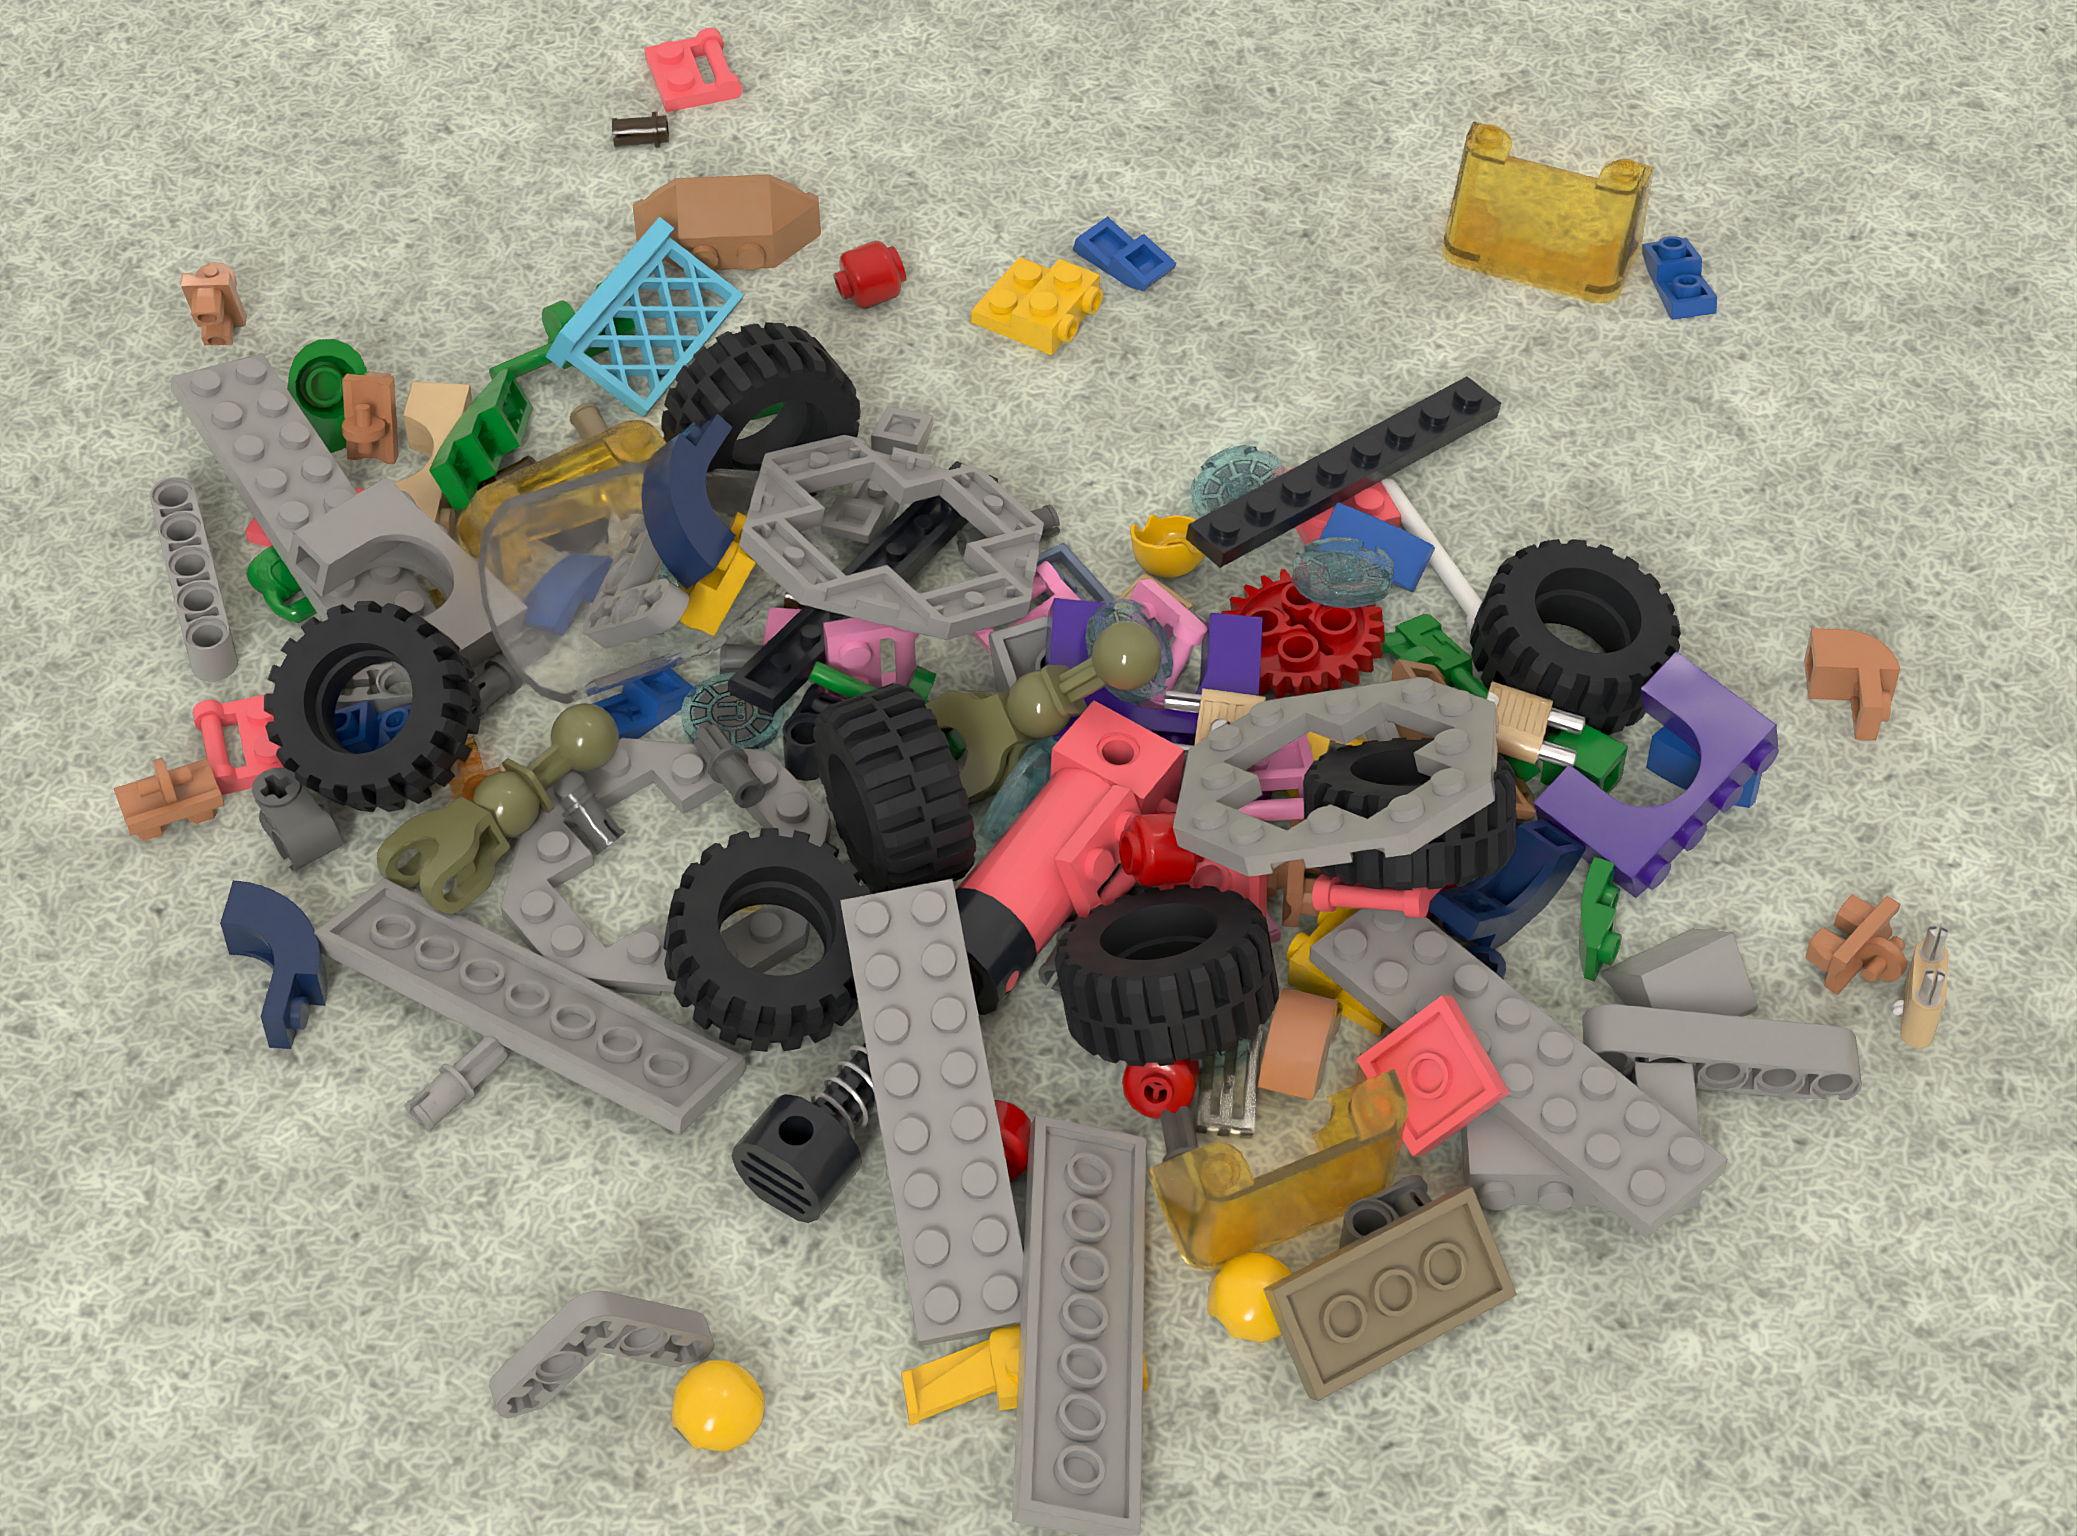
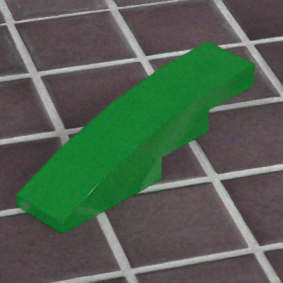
(480, 438)

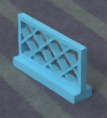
(609, 303)

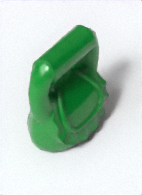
(274, 580)

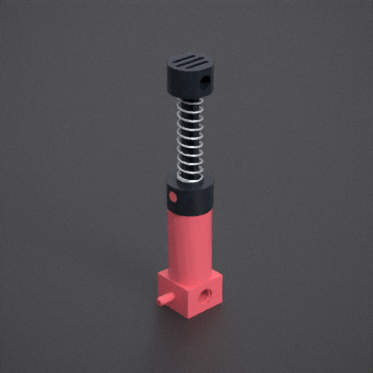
(1008, 910)

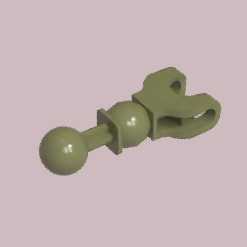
(1040, 704)
(472, 835)

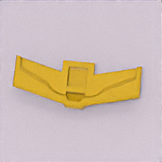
(969, 1375)

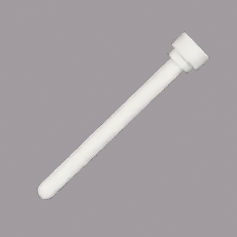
(1440, 559)

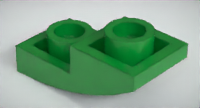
(1597, 933)

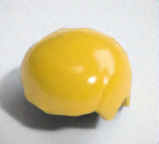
(1163, 546)
(1239, 1297)
(717, 1406)

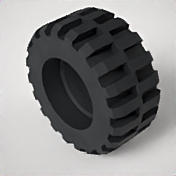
(753, 372)
(1592, 594)
(321, 667)
(1372, 775)
(894, 789)
(1167, 975)
(725, 991)

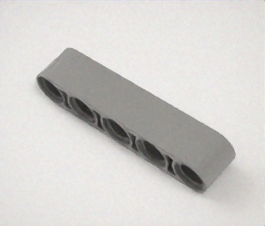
(193, 579)
(1729, 1050)

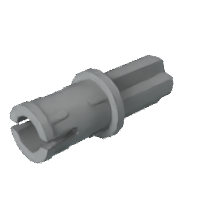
(456, 1083)

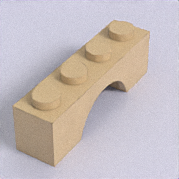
(428, 419)

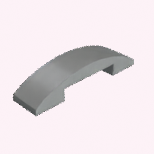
(867, 507)

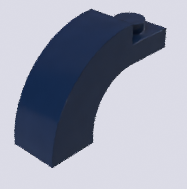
(677, 503)
(1502, 904)
(277, 932)

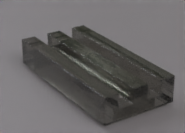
(1224, 1123)

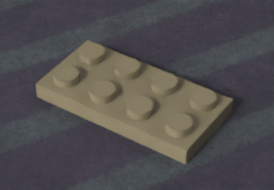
(1389, 1292)

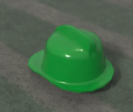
(318, 388)

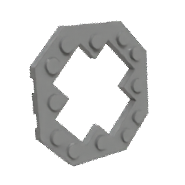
(879, 595)
(1457, 760)
(554, 854)

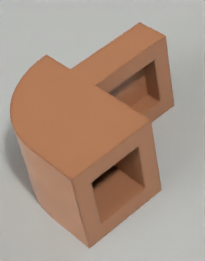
(1852, 668)
(1299, 1043)

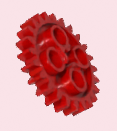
(1307, 642)

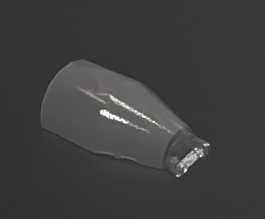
(549, 558)

